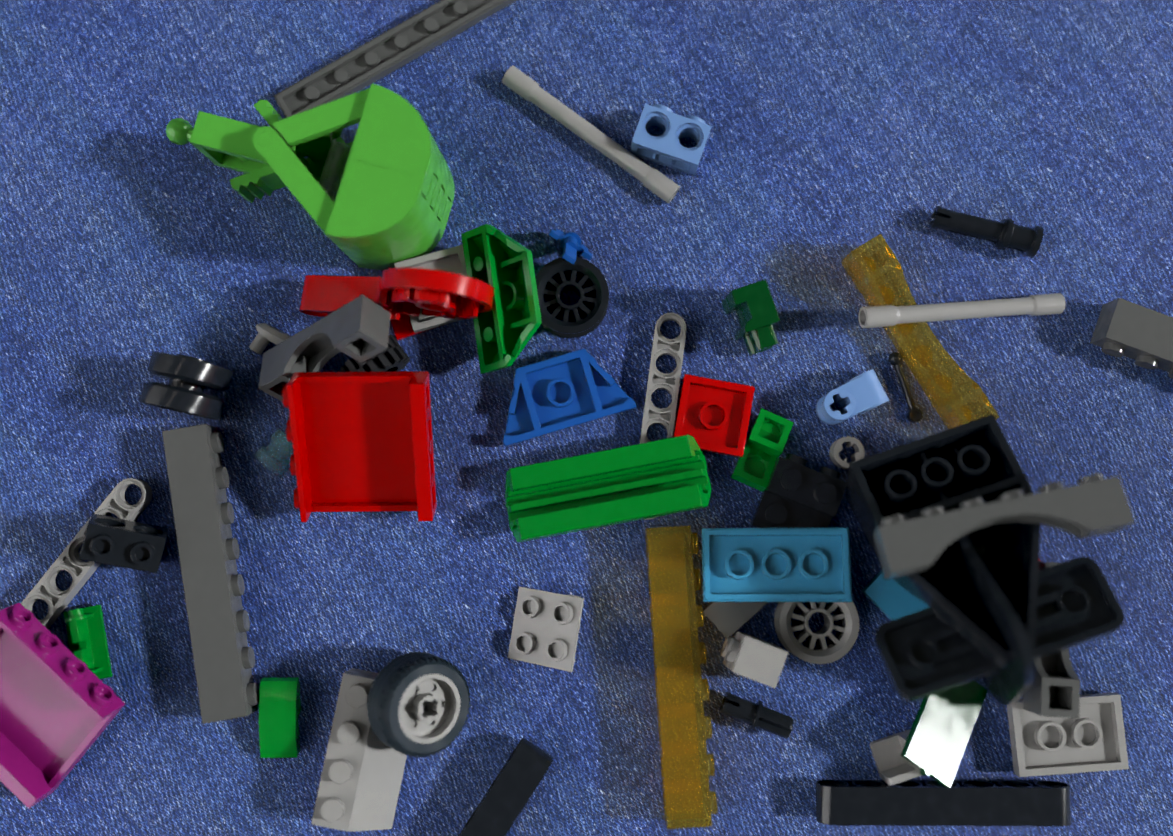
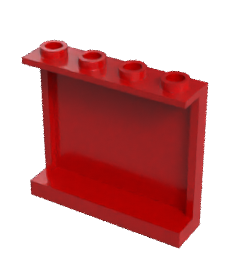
(361, 442)

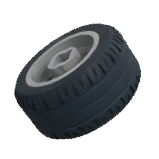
(418, 704)

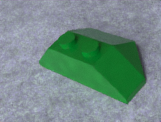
(515, 306)

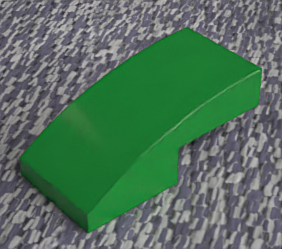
(761, 449)
(279, 717)

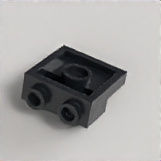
(799, 496)

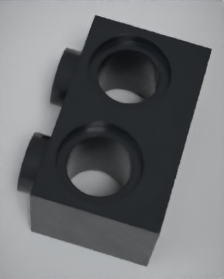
(123, 543)

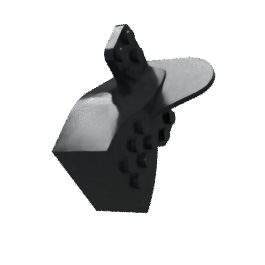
(984, 590)

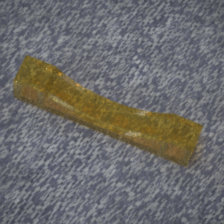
(946, 385)

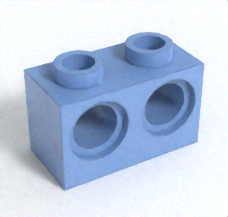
(667, 148)

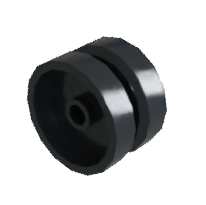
(186, 385)

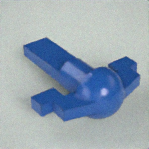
(571, 244)

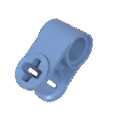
(854, 397)

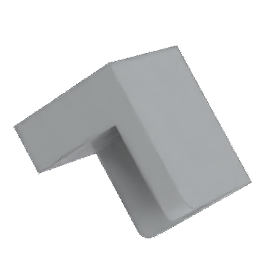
(888, 759)

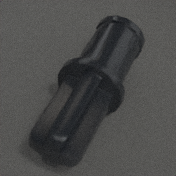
(756, 715)

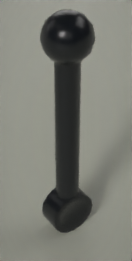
(914, 414)

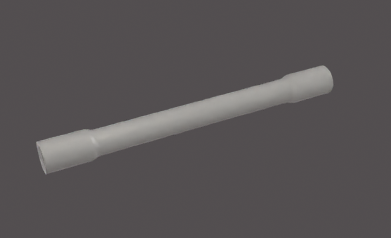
(531, 91)
(891, 315)

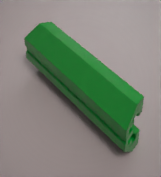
(606, 488)

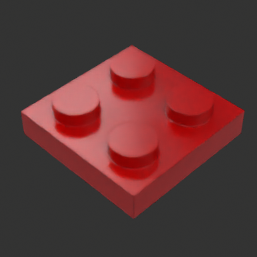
(714, 414)

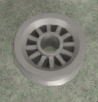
(825, 653)

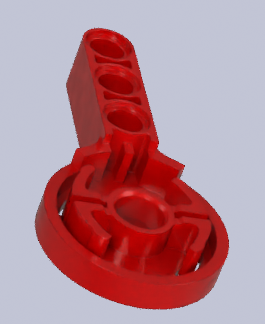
(400, 292)

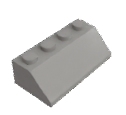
(359, 770)

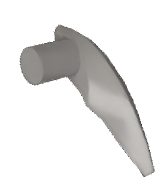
(266, 334)

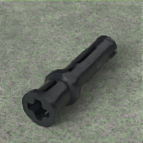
(1002, 234)

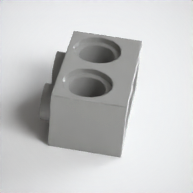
(753, 658)

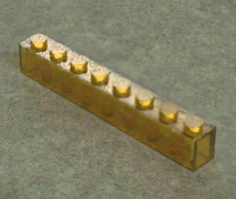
(678, 677)

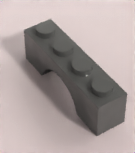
(355, 329)
(1054, 685)

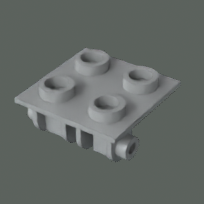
(546, 628)

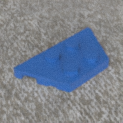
(561, 396)

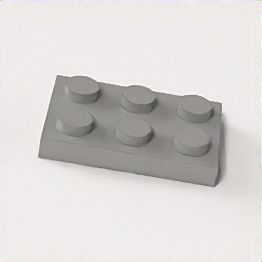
(1069, 744)

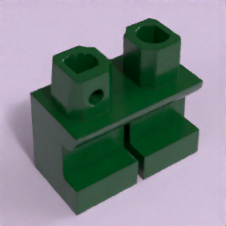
(756, 315)

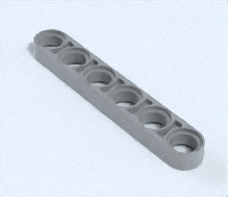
(659, 380)
(69, 558)

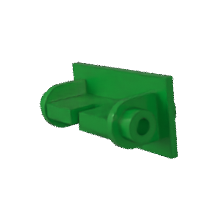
(88, 639)

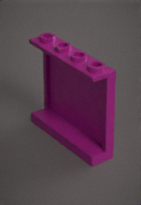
(47, 707)

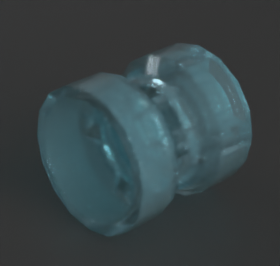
(277, 454)

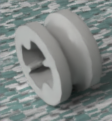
(837, 447)

